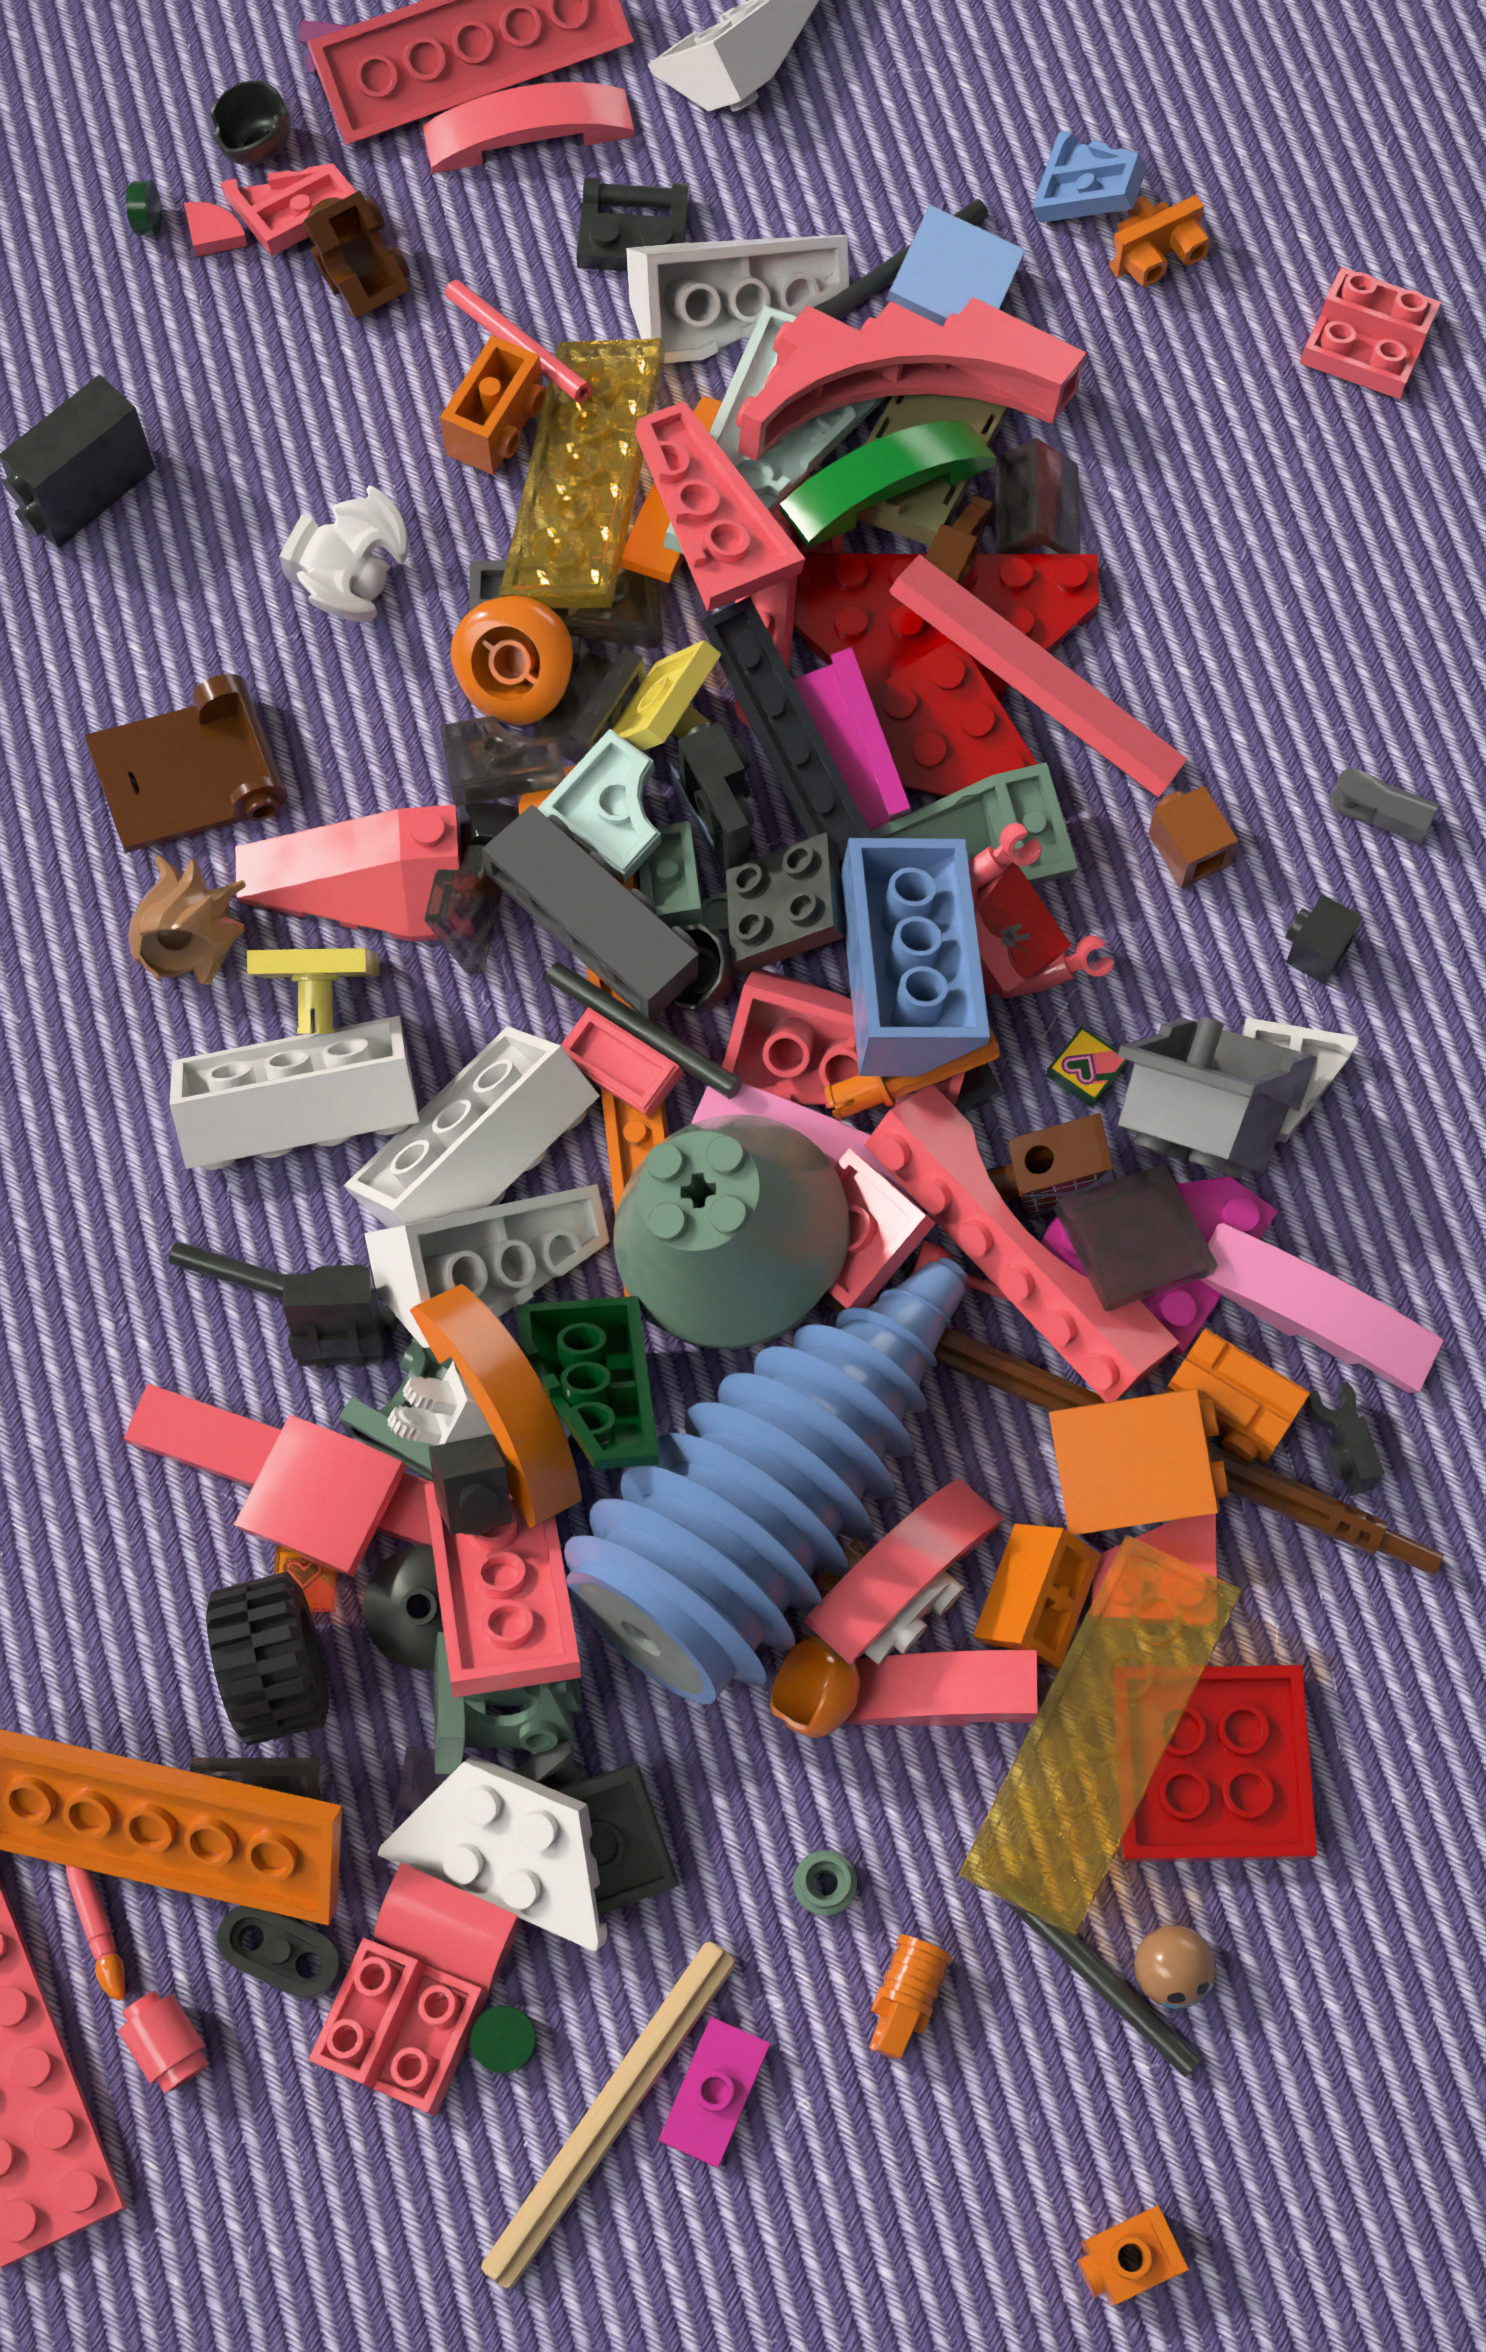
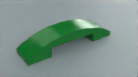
(881, 470)

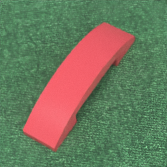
(526, 116)
(902, 1568)

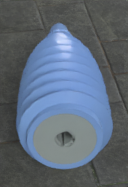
(757, 1493)

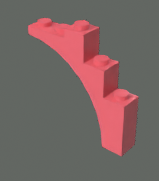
(901, 353)

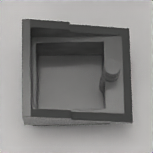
(1212, 1094)

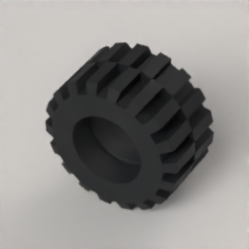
(267, 1658)

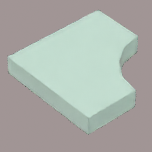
(604, 804)

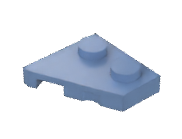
(1087, 180)

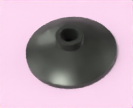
(387, 1608)

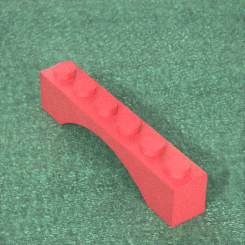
(938, 1163)

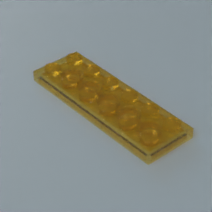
(584, 477)
(1100, 1735)

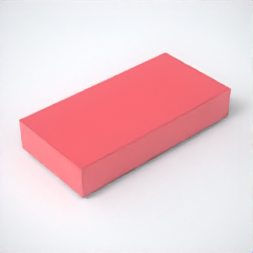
(621, 1063)

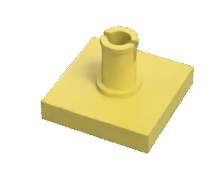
(665, 697)
(314, 974)

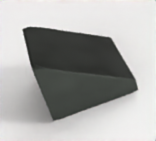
(483, 822)

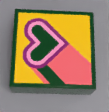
(1087, 1067)

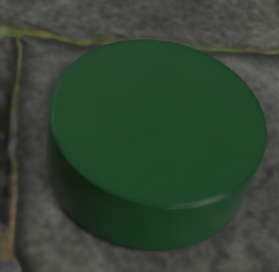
(143, 208)
(503, 2039)

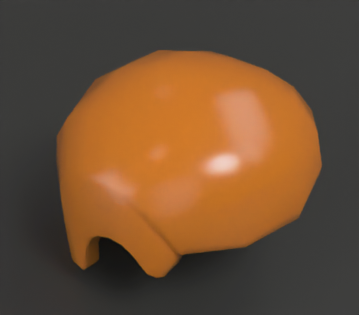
(814, 1689)

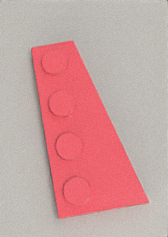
(716, 515)

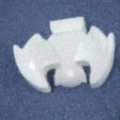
(337, 556)

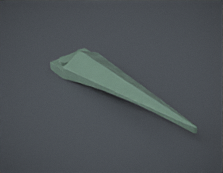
(978, 817)

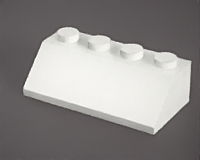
(292, 1093)
(477, 1133)

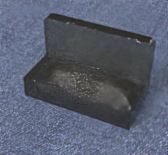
(1036, 500)
(592, 702)

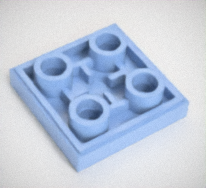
(951, 265)

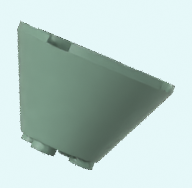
(732, 1231)

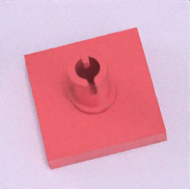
(882, 1232)

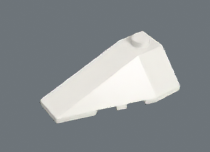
(715, 291)
(493, 1251)

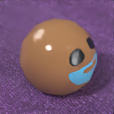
(1175, 1966)

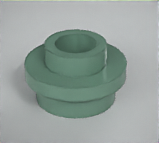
(825, 1862)

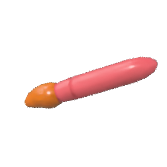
(109, 1965)

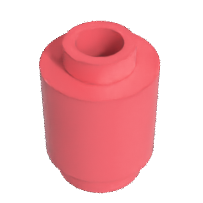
(163, 2041)

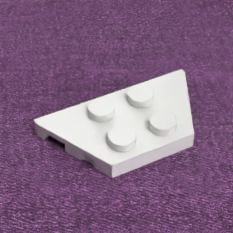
(509, 1847)

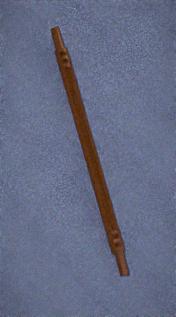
(1244, 1478)

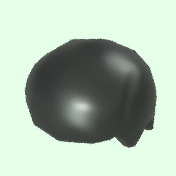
(250, 123)
(715, 970)

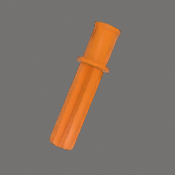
(869, 1091)

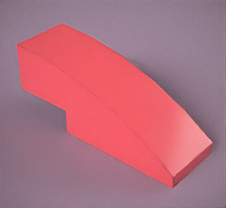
(947, 1688)

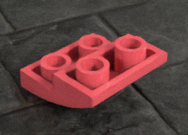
(1370, 332)
(321, 1495)
(399, 2026)

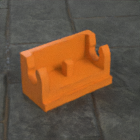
(1038, 1592)

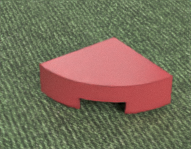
(213, 228)

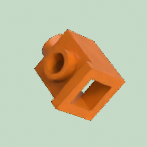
(1159, 2257)

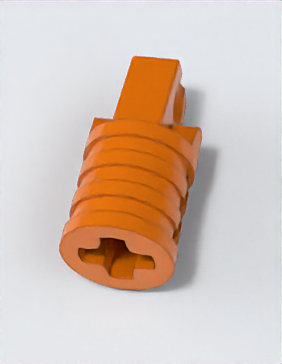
(907, 1994)

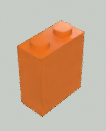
(1138, 1461)

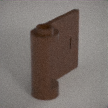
(190, 767)

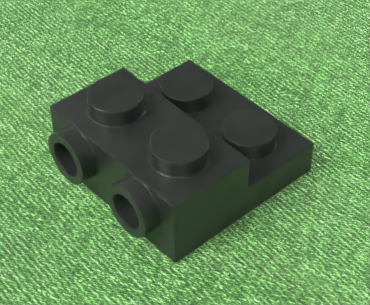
(717, 789)

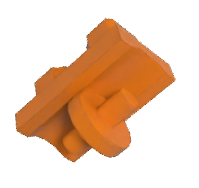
(1156, 232)

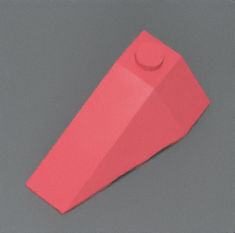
(357, 870)
(798, 1040)

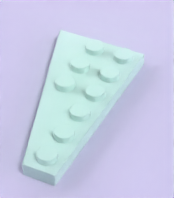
(794, 453)

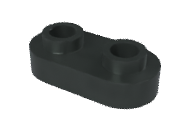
(280, 1953)

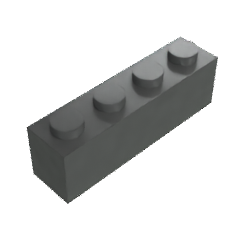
(591, 911)

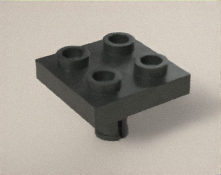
(785, 903)

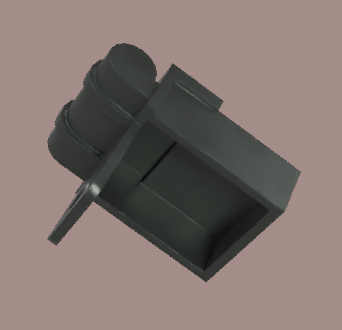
(334, 1317)

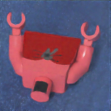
(1015, 932)

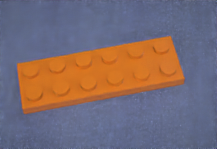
(169, 1827)

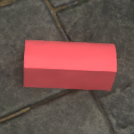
(446, 1927)

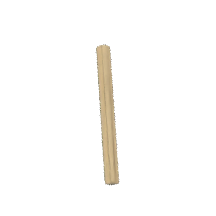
(608, 2116)

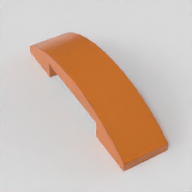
(509, 1397)

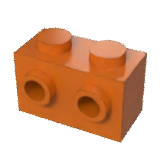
(493, 405)

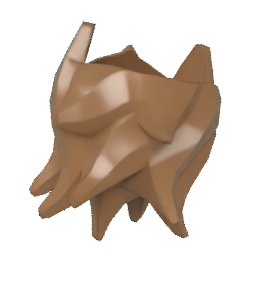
(184, 924)

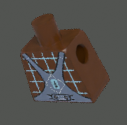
(1054, 1165)

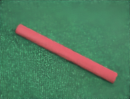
(503, 328)

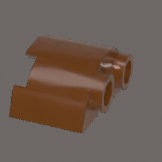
(354, 255)

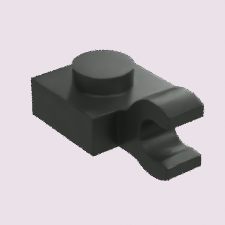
(1352, 1448)

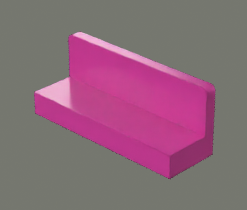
(854, 738)

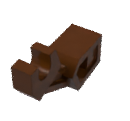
(957, 546)

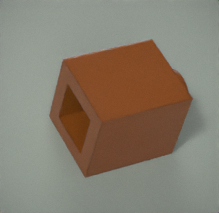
(1192, 836)

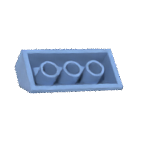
(912, 954)

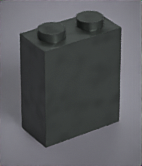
(76, 462)

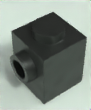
(470, 1485)

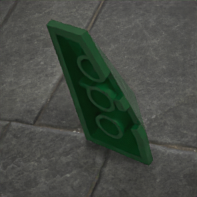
(595, 1375)

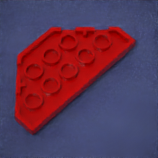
(848, 604)

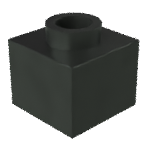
(1322, 938)

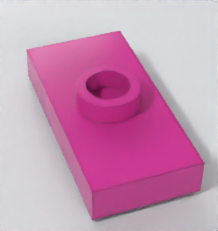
(714, 2092)

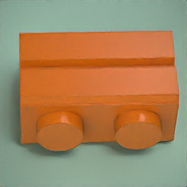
(1249, 1397)

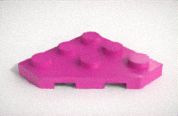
(1210, 1203)

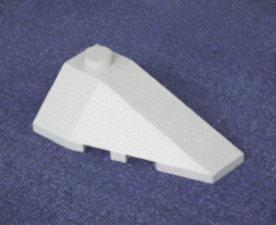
(735, 55)

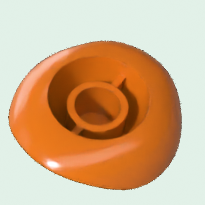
(512, 659)

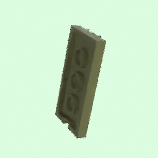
(923, 508)

